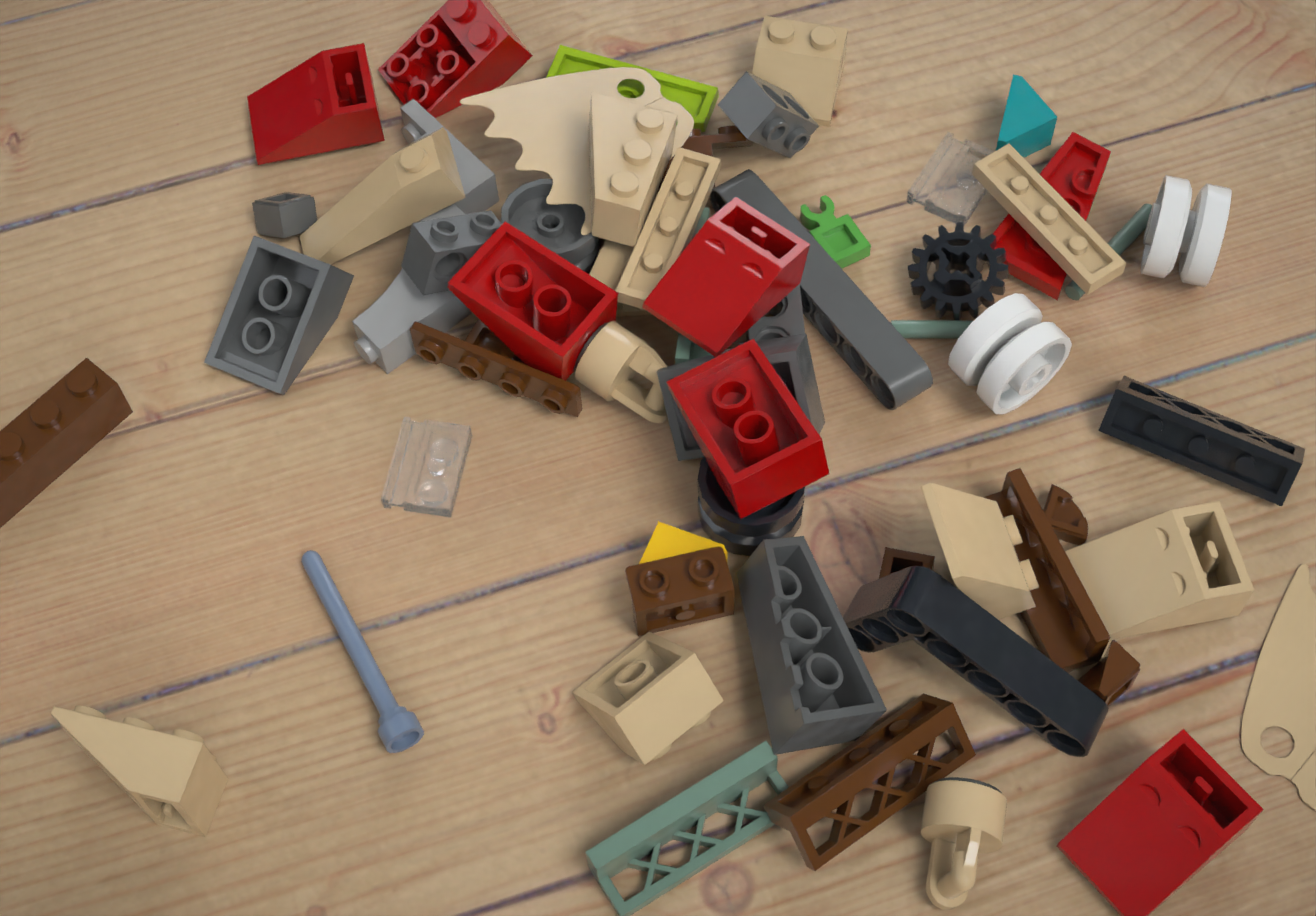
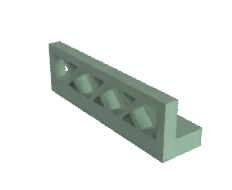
(676, 817)

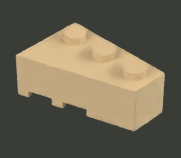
(626, 164)

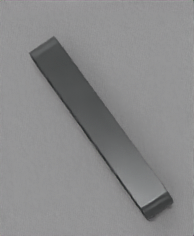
(839, 307)

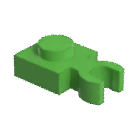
(837, 236)

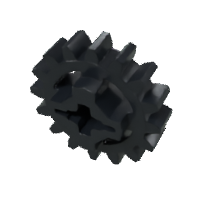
(957, 290)

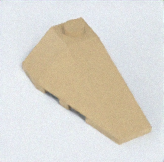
(395, 195)

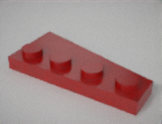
(1076, 176)

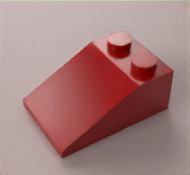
(534, 300)
(749, 428)

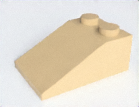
(981, 550)

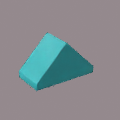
(1027, 120)

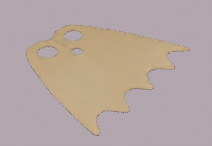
(553, 121)
(1285, 689)

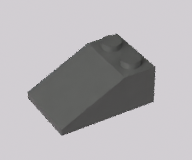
(277, 315)
(791, 361)

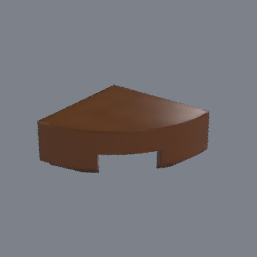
(1065, 517)

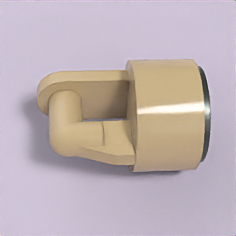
(611, 362)
(960, 821)

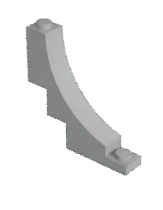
(386, 324)

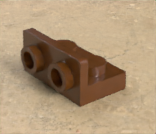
(680, 590)

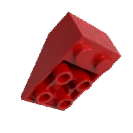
(455, 56)
(317, 107)
(728, 277)
(1159, 827)

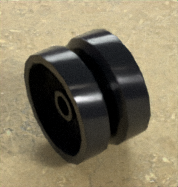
(744, 535)

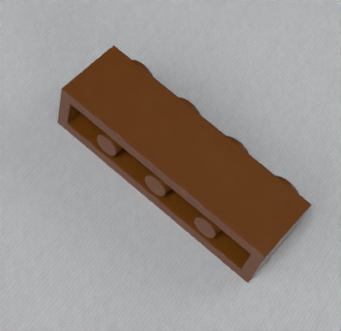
(56, 434)

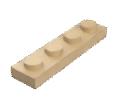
(1049, 219)
(669, 224)

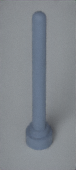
(398, 727)

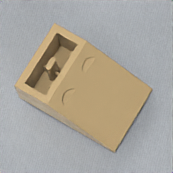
(1165, 572)
(161, 772)

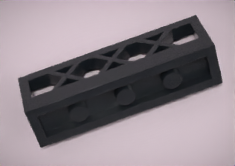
(1203, 440)

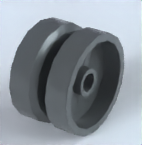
(551, 225)

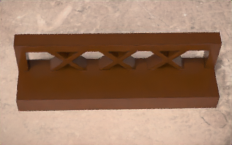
(1064, 617)
(857, 768)

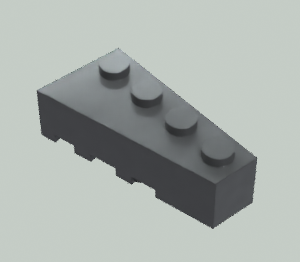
(803, 651)

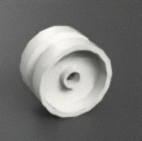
(1191, 232)
(1009, 353)

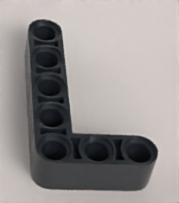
(981, 650)

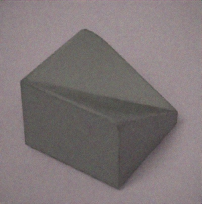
(284, 214)

